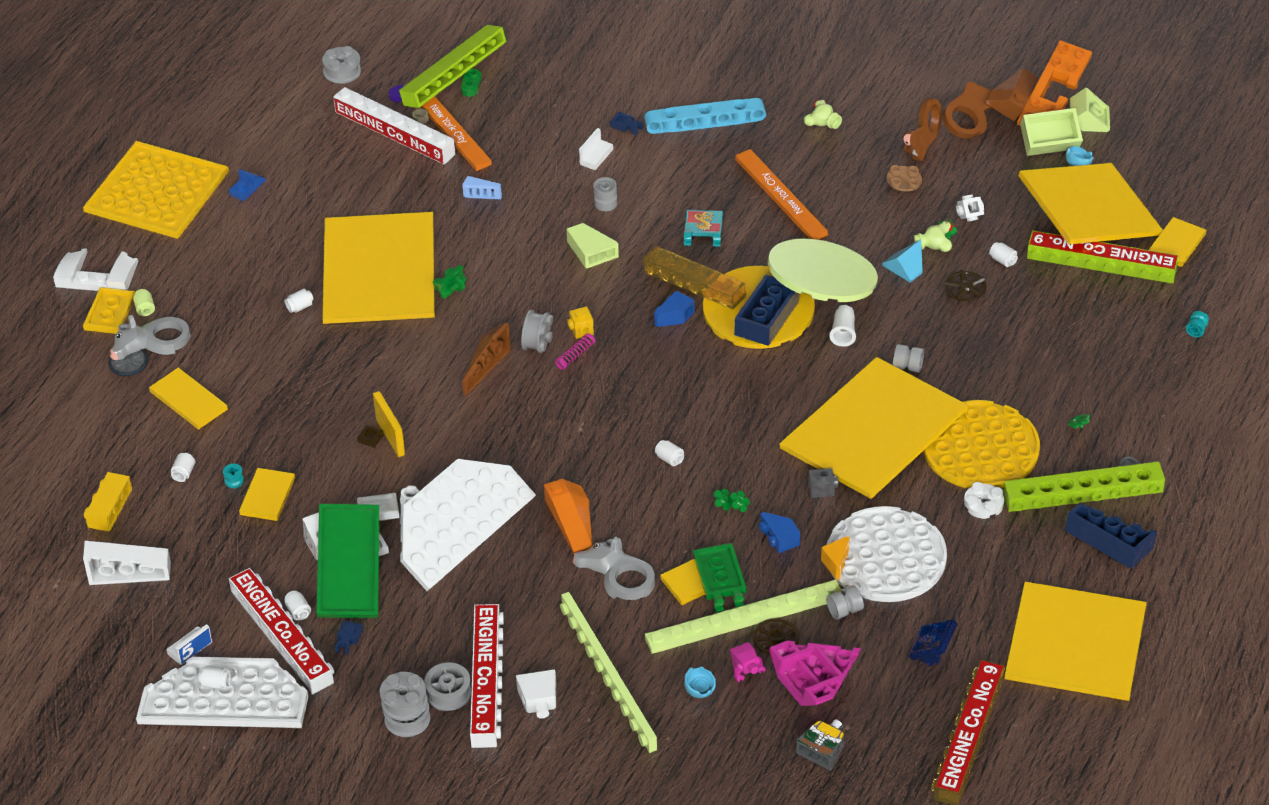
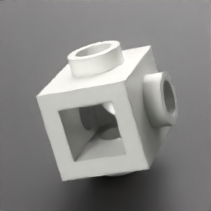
(976, 208)

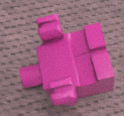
(745, 661)

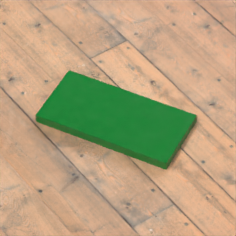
(348, 561)

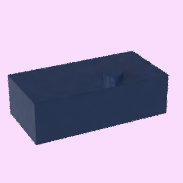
(765, 311)

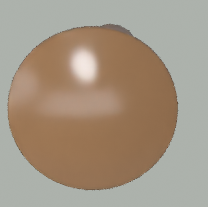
(904, 178)

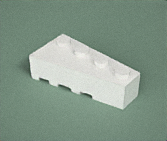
(125, 563)

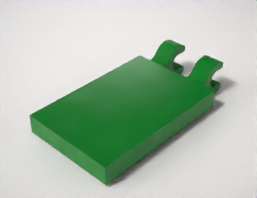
(720, 574)

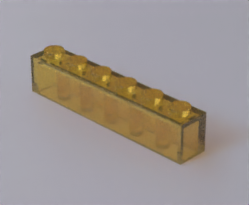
(694, 277)

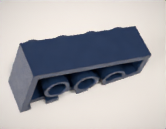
(1109, 535)

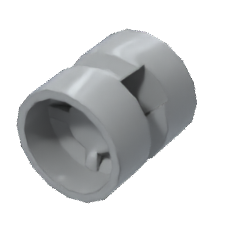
(605, 194)
(908, 358)
(841, 603)

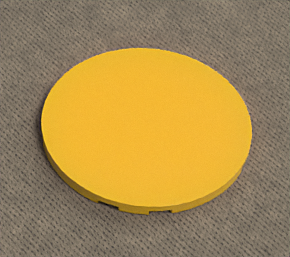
(722, 318)
(985, 446)

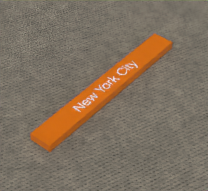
(462, 140)
(781, 195)

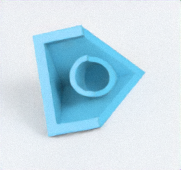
(906, 262)

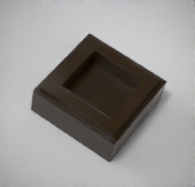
(370, 436)

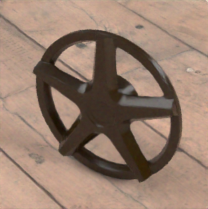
(965, 286)

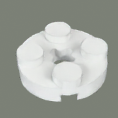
(984, 491)

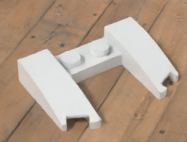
(69, 274)

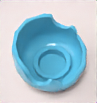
(1078, 156)
(699, 682)

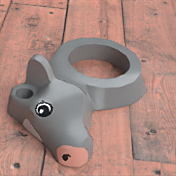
(133, 338)
(612, 561)

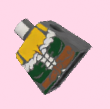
(822, 743)

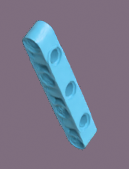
(705, 115)

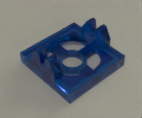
(943, 631)

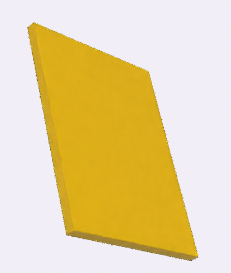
(378, 268)
(874, 427)

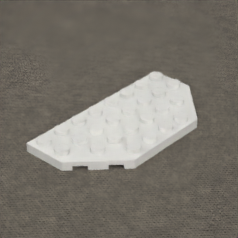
(457, 515)
(257, 696)

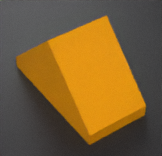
(835, 556)

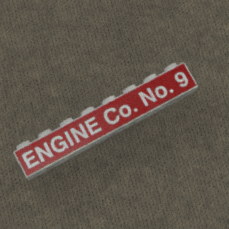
(394, 125)
(281, 630)
(486, 676)

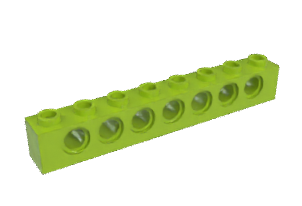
(1083, 486)

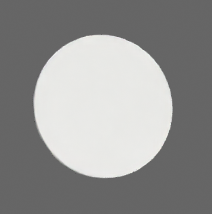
(890, 553)

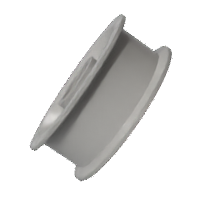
(410, 727)

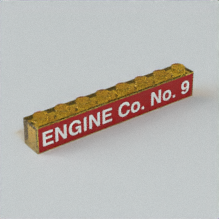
(968, 733)

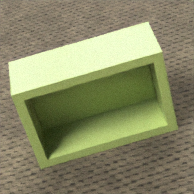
(1051, 131)

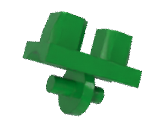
(453, 280)

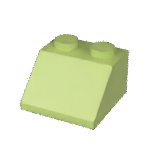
(1091, 111)

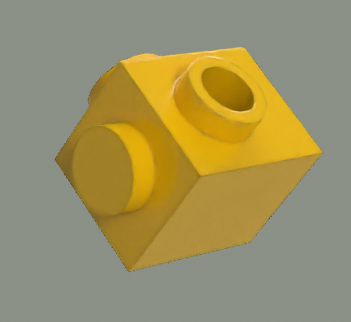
(580, 322)

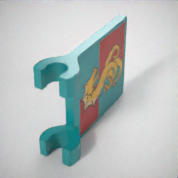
(703, 224)

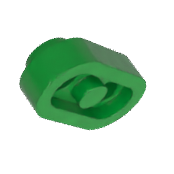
(471, 82)

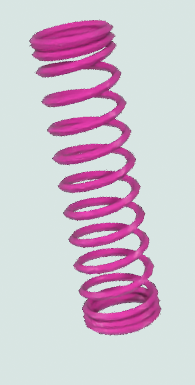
(563, 362)

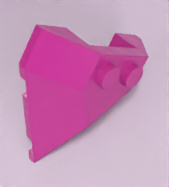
(812, 671)

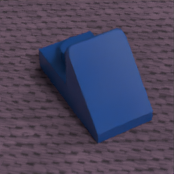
(246, 185)

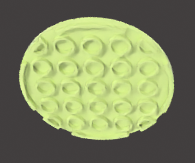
(822, 270)

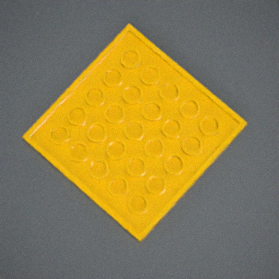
(156, 189)

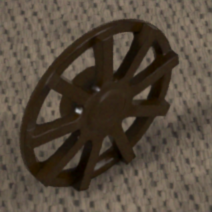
(775, 635)

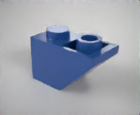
(674, 310)
(780, 531)

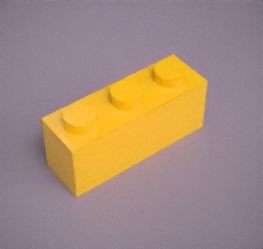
(108, 501)

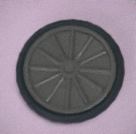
(130, 365)

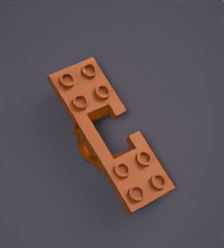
(1064, 68)

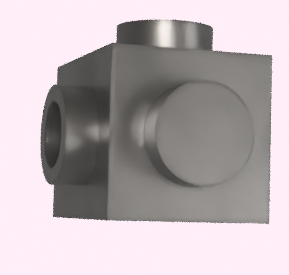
(822, 483)

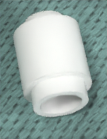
(1003, 254)
(299, 301)
(669, 452)
(182, 467)
(297, 605)
(214, 677)

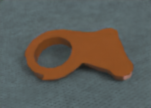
(972, 103)
(921, 137)

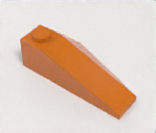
(571, 512)

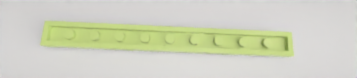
(740, 617)
(610, 675)

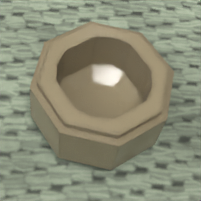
(420, 115)

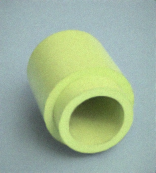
(143, 302)

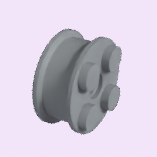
(341, 65)
(536, 331)
(447, 686)
(403, 696)

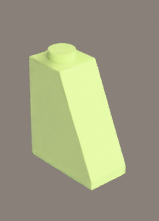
(591, 246)

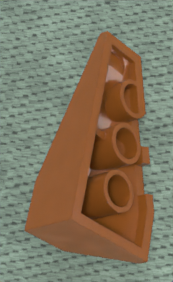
(1012, 94)
(489, 353)

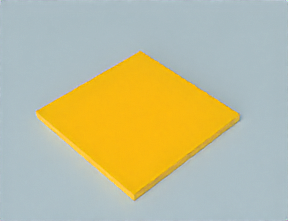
(1090, 203)
(1076, 641)

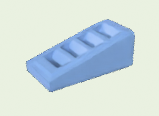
(476, 187)

